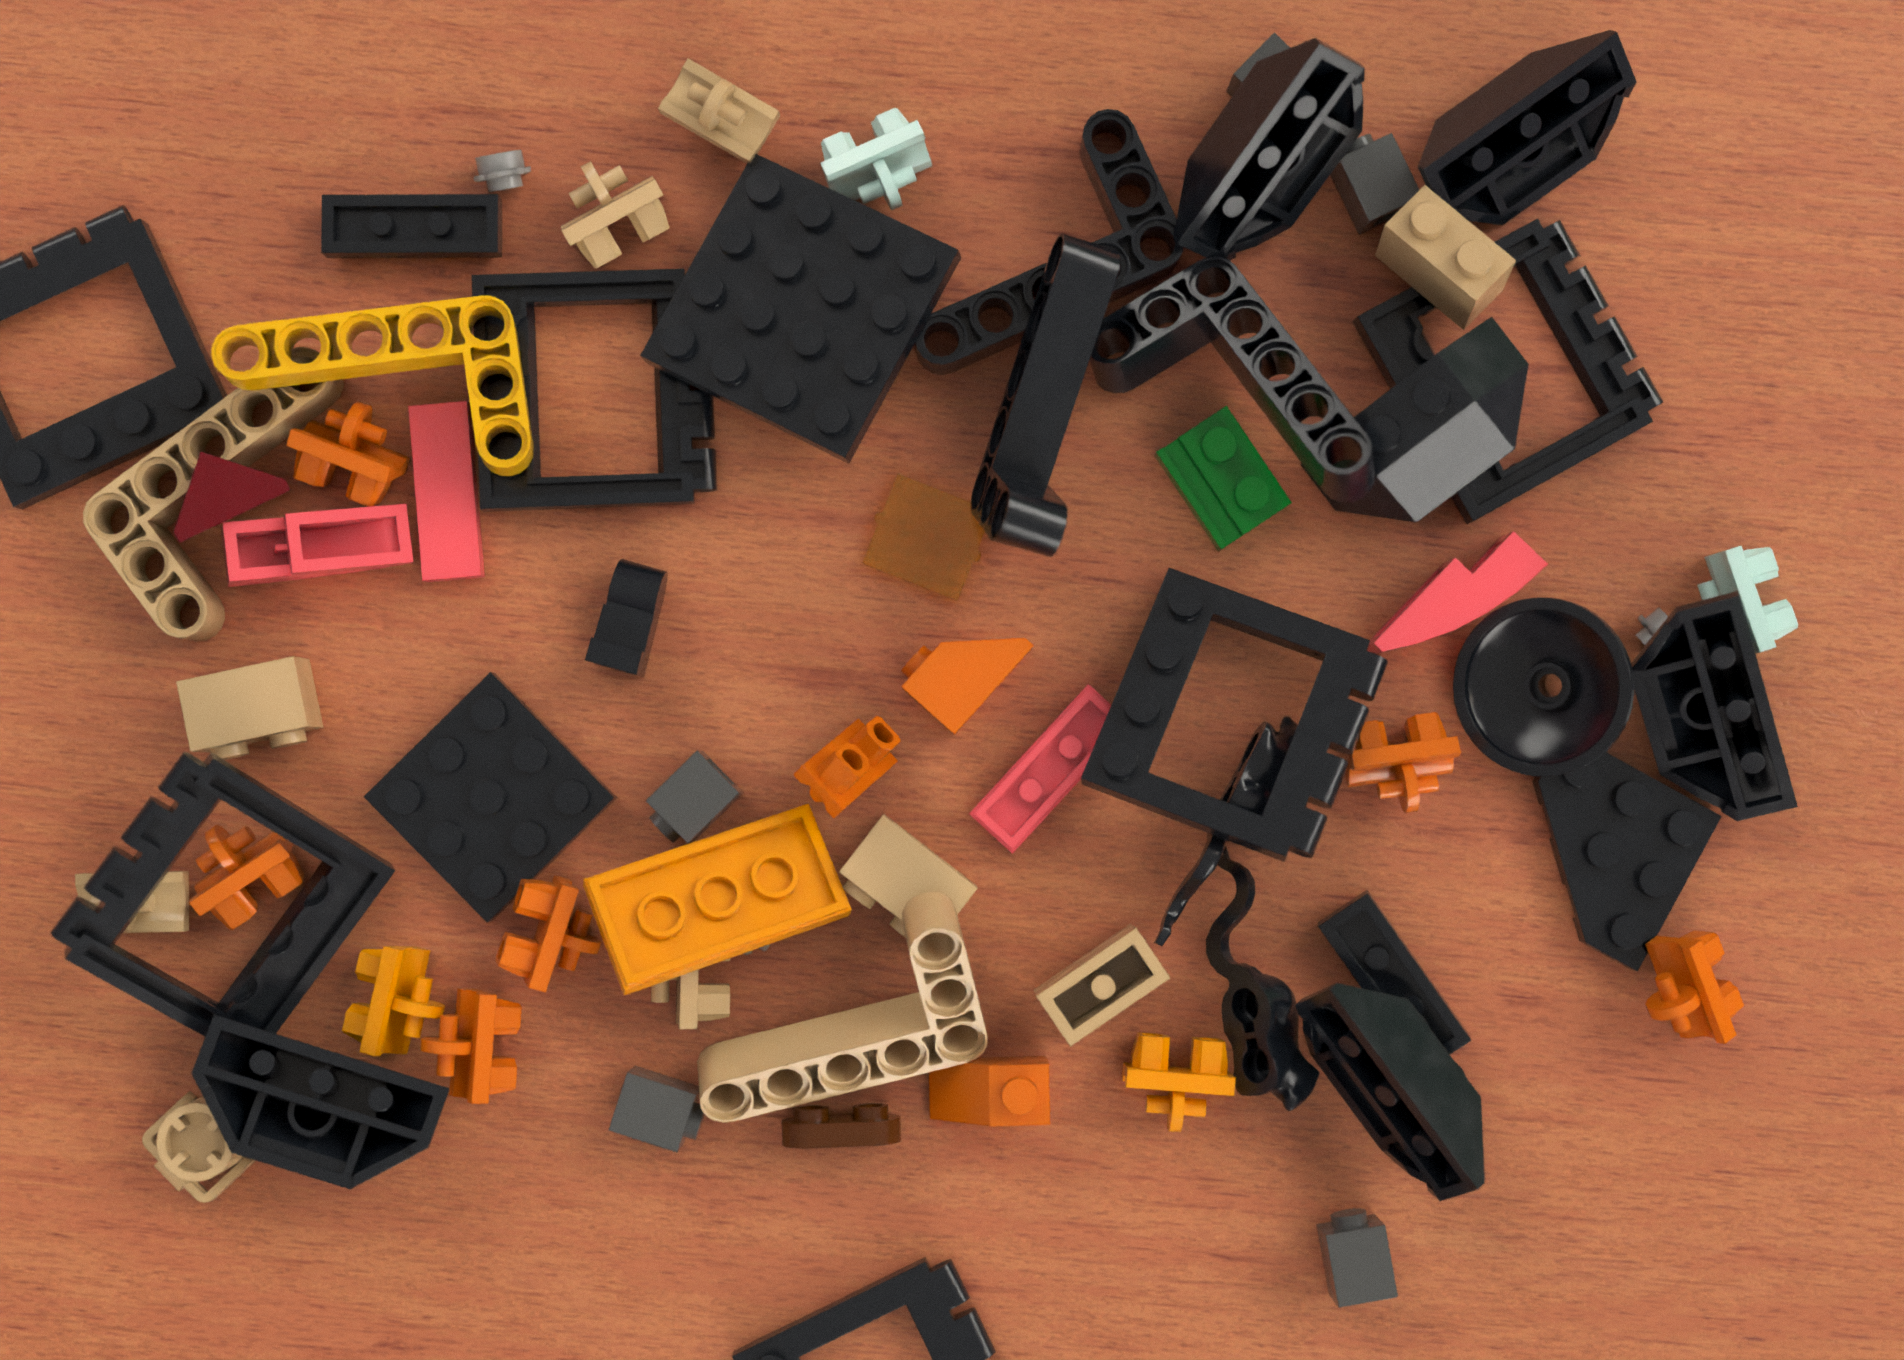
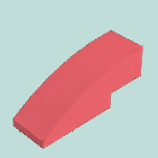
(316, 544)
(1460, 595)

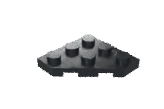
(1621, 851)

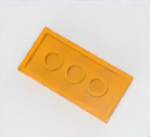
(716, 898)

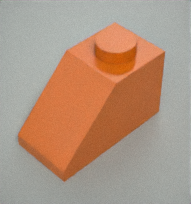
(961, 676)
(992, 1092)

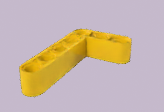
(396, 355)

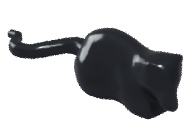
(1248, 790)
(1257, 1010)

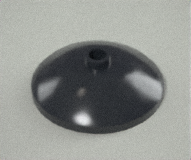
(1504, 693)

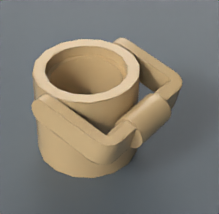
(193, 1149)

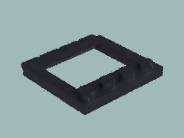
(1594, 350)
(680, 412)
(130, 420)
(1153, 687)
(294, 948)
(928, 1296)

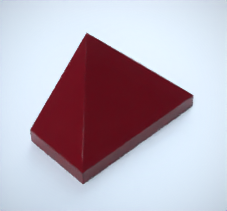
(221, 492)

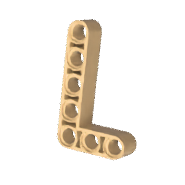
(152, 515)
(863, 1044)

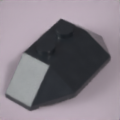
(1528, 128)
(1270, 149)
(1441, 426)
(1712, 711)
(1399, 1084)
(312, 1105)

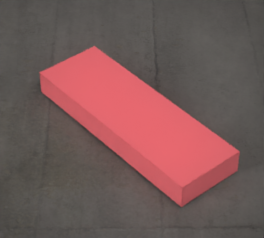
(446, 491)
(1043, 772)

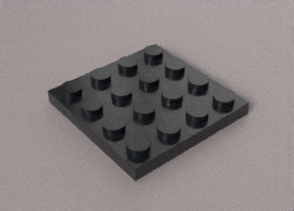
(801, 307)

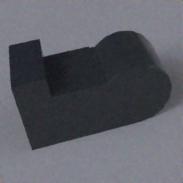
(629, 618)

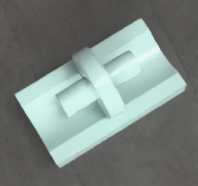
(878, 165)
(1740, 571)

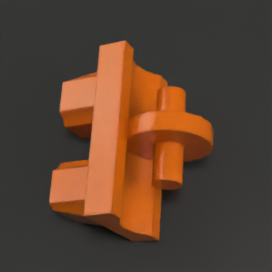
(352, 444)
(849, 764)
(1406, 767)
(224, 889)
(536, 957)
(1688, 988)
(467, 1045)

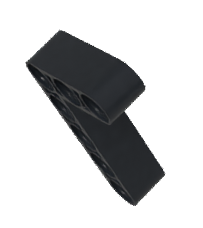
(1129, 226)
(1253, 361)
(1012, 484)

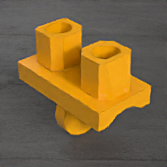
(397, 1001)
(1206, 1075)

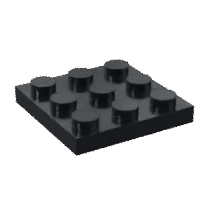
(490, 796)

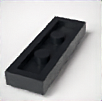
(412, 226)
(1386, 965)

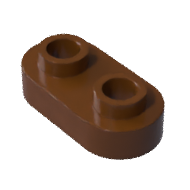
(815, 1128)

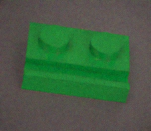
(1222, 478)

